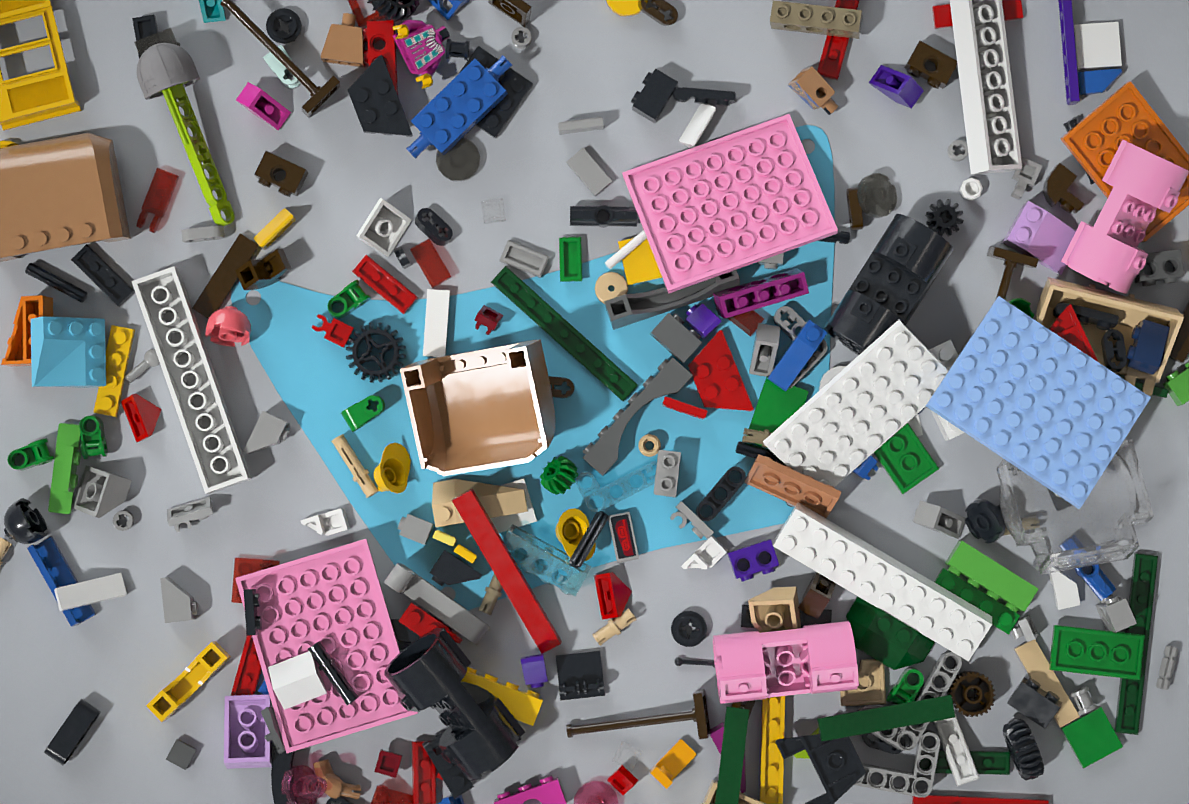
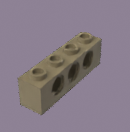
(816, 19)

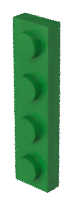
(1002, 617)

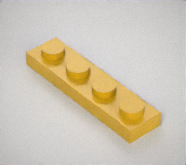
(117, 360)

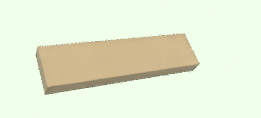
(1038, 669)

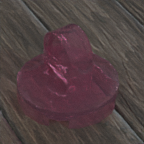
(302, 786)
(595, 793)

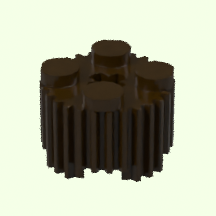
(983, 691)

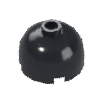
(24, 523)

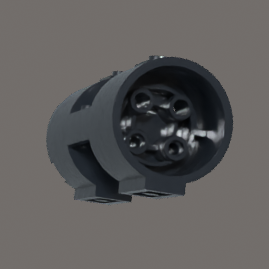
(889, 283)
(431, 676)

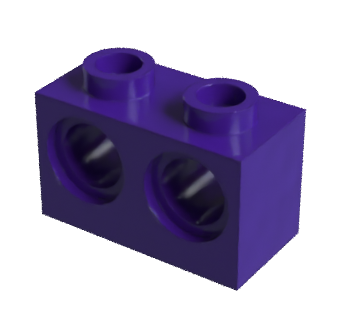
(751, 554)

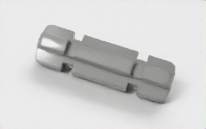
(1167, 667)

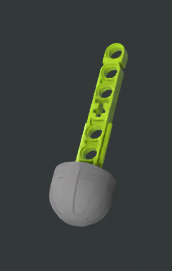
(167, 71)

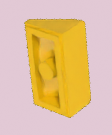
(274, 228)

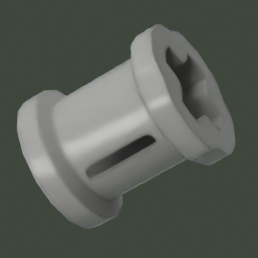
(1083, 700)

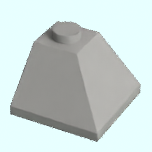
(100, 492)

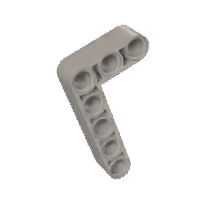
(436, 602)
(929, 689)
(911, 778)

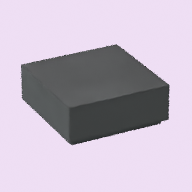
(181, 754)

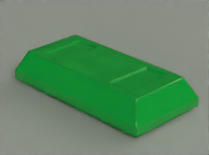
(570, 259)

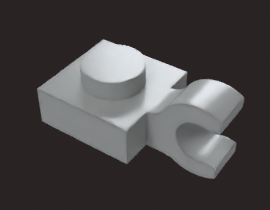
(1026, 177)

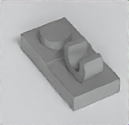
(188, 512)
(699, 528)

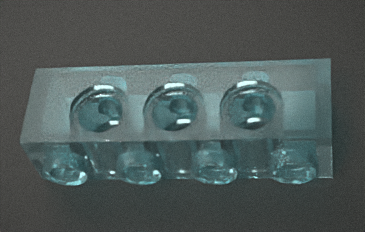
(555, 559)

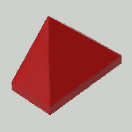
(141, 416)
(611, 595)

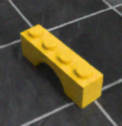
(189, 681)

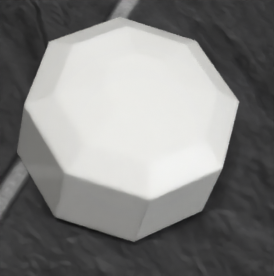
(971, 189)

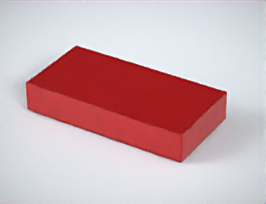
(684, 408)

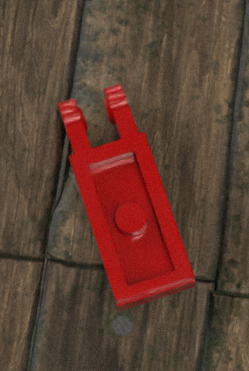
(423, 623)

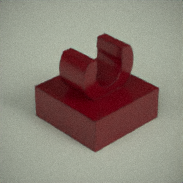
(488, 318)
(388, 763)

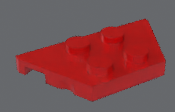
(1070, 329)
(718, 377)

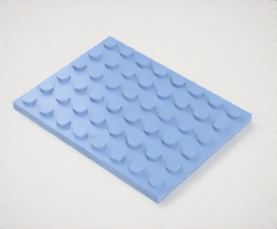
(1038, 402)

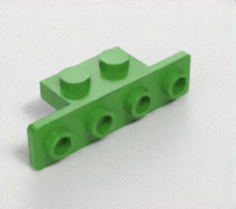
(64, 470)

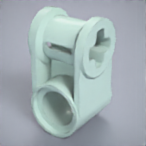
(280, 70)

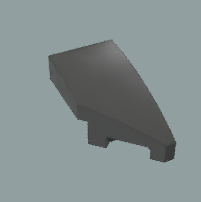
(274, 735)

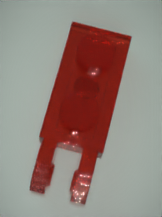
(157, 198)

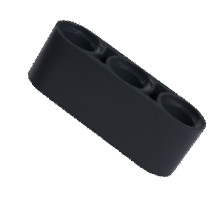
(725, 483)
(72, 732)

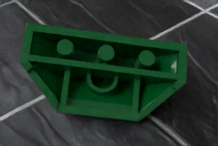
(886, 637)

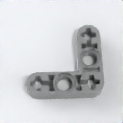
(791, 334)

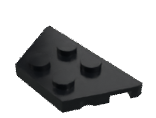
(378, 102)

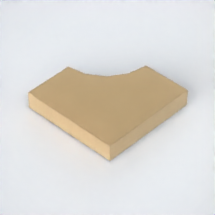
(870, 688)

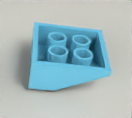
(68, 352)

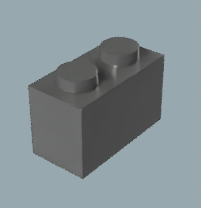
(676, 337)

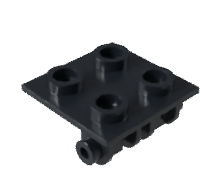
(580, 675)

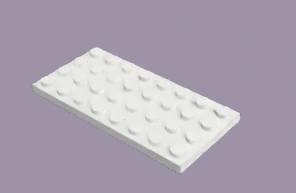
(859, 407)

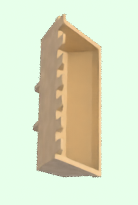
(1130, 313)

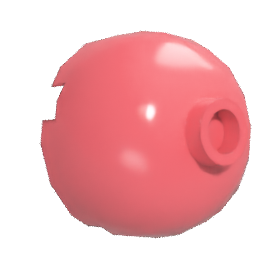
(228, 326)

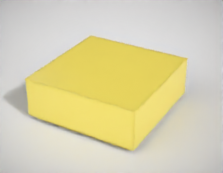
(445, 538)

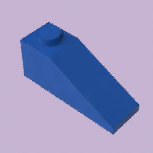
(797, 355)

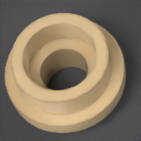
(657, 445)

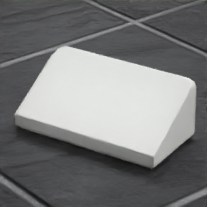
(697, 125)

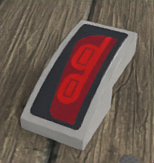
(623, 537)

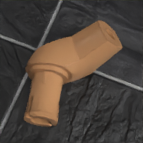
(335, 785)

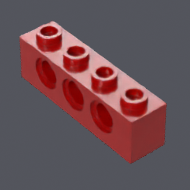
(382, 31)

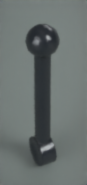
(678, 662)

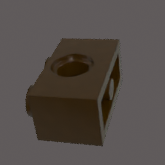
(944, 65)
(271, 164)

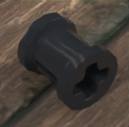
(457, 49)

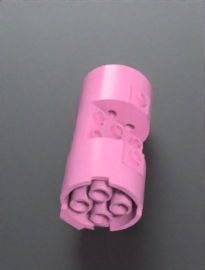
(1110, 247)
(785, 662)

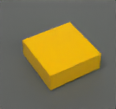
(465, 553)

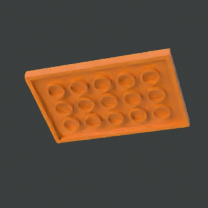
(1130, 119)

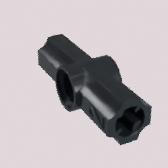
(588, 216)

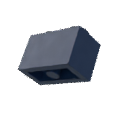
(1147, 346)

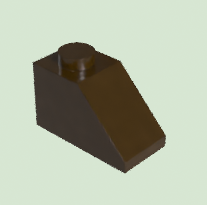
(817, 595)

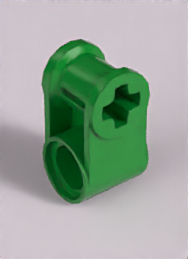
(349, 299)
(360, 414)
(92, 439)
(34, 453)
(904, 689)

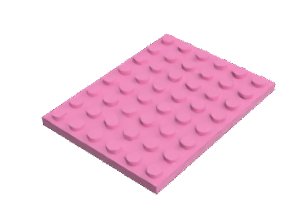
(729, 203)
(342, 605)

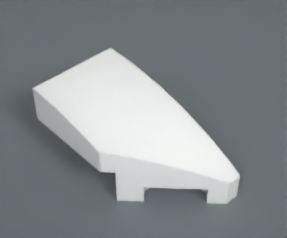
(329, 522)
(706, 555)
(1064, 590)

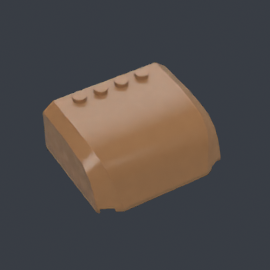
(59, 195)
(480, 408)

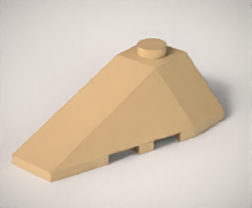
(495, 499)
(775, 610)

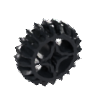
(393, 10)
(367, 357)
(1023, 749)

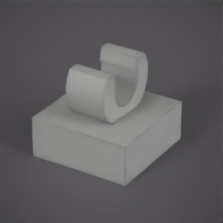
(1025, 629)

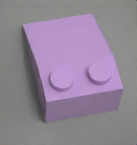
(1040, 236)
(246, 731)

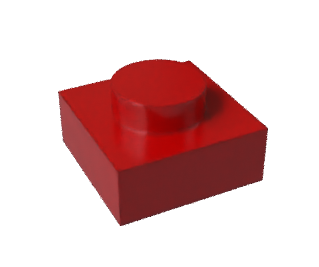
(622, 780)

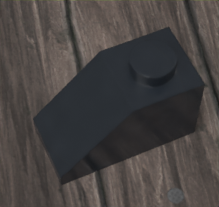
(452, 570)

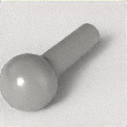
(150, 359)

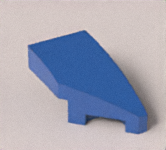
(1097, 81)

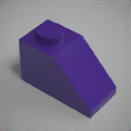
(896, 86)
(702, 320)
(534, 670)

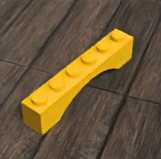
(520, 704)

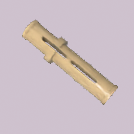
(351, 460)

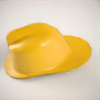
(393, 469)
(571, 529)

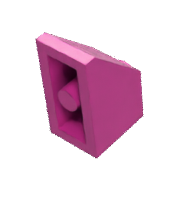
(263, 106)

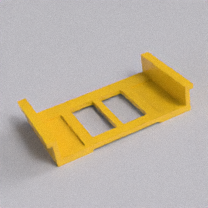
(42, 93)

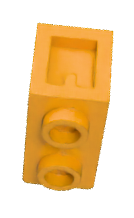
(673, 763)

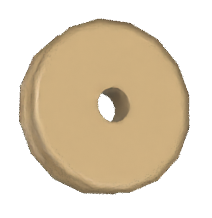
(610, 279)

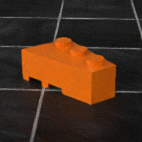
(20, 342)

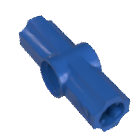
(1097, 582)

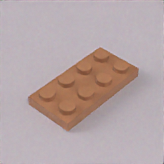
(792, 486)

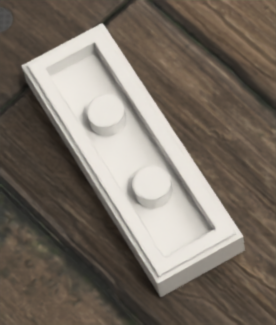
(436, 323)
(90, 591)
(956, 751)

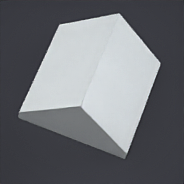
(383, 227)
(296, 680)

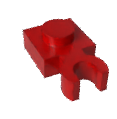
(335, 331)

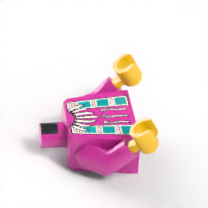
(421, 48)

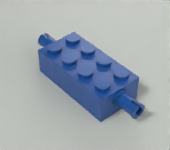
(459, 107)

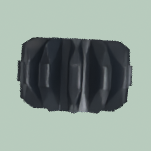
(938, 221)

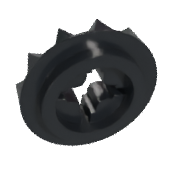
(286, 16)
(696, 621)

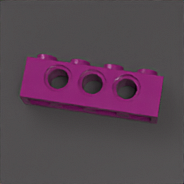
(760, 293)

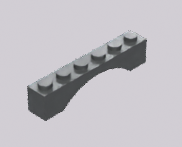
(641, 306)
(667, 381)

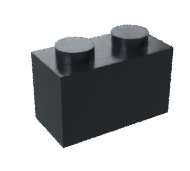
(654, 95)
(1035, 702)

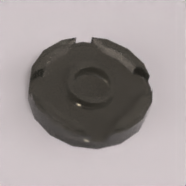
(459, 162)
(876, 195)

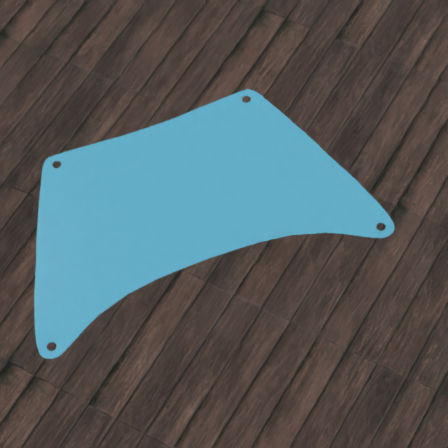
(319, 385)

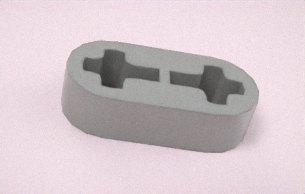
(203, 234)

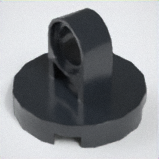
(985, 520)

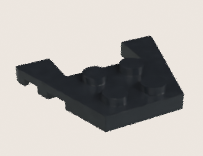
(833, 760)

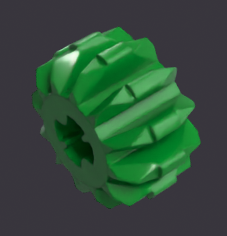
(559, 475)

